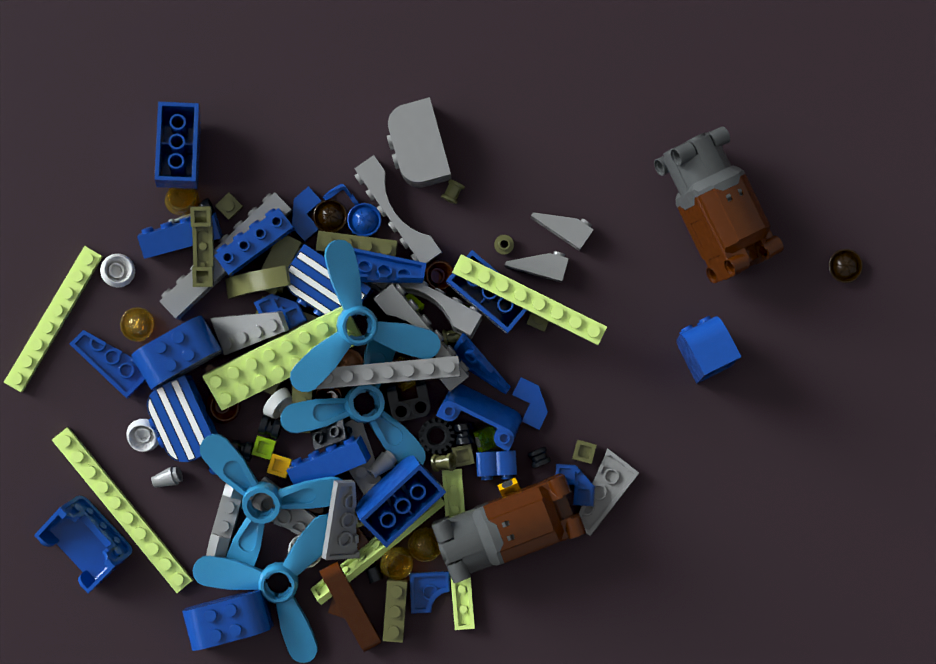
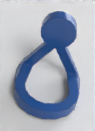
(338, 188)

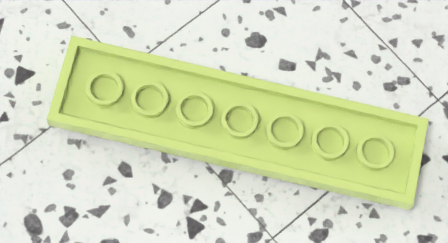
(271, 361)

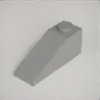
(566, 228)
(545, 265)

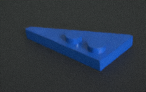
(479, 364)

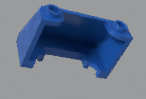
(484, 408)
(86, 540)

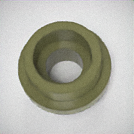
(508, 249)

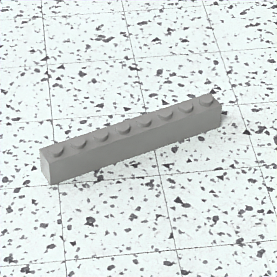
(184, 295)
(392, 372)

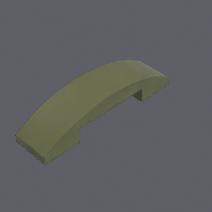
(202, 246)
(257, 281)

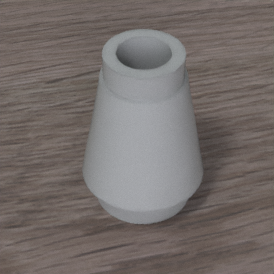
(382, 464)
(168, 477)

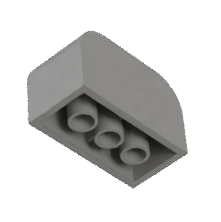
(417, 144)

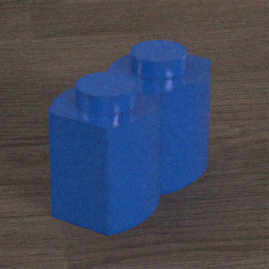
(496, 463)

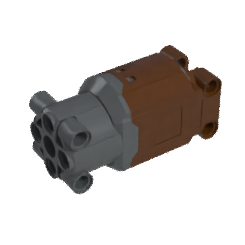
(718, 206)
(507, 528)

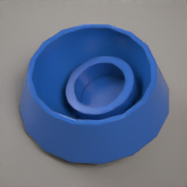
(364, 219)

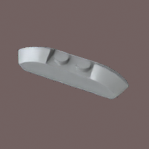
(225, 522)

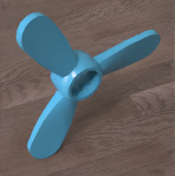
(325, 356)
(322, 412)
(234, 470)
(236, 575)

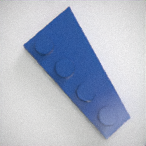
(388, 269)
(110, 362)

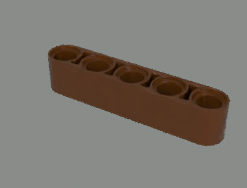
(350, 606)

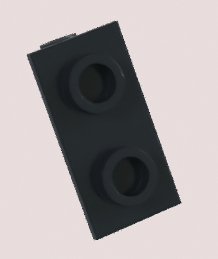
(330, 434)

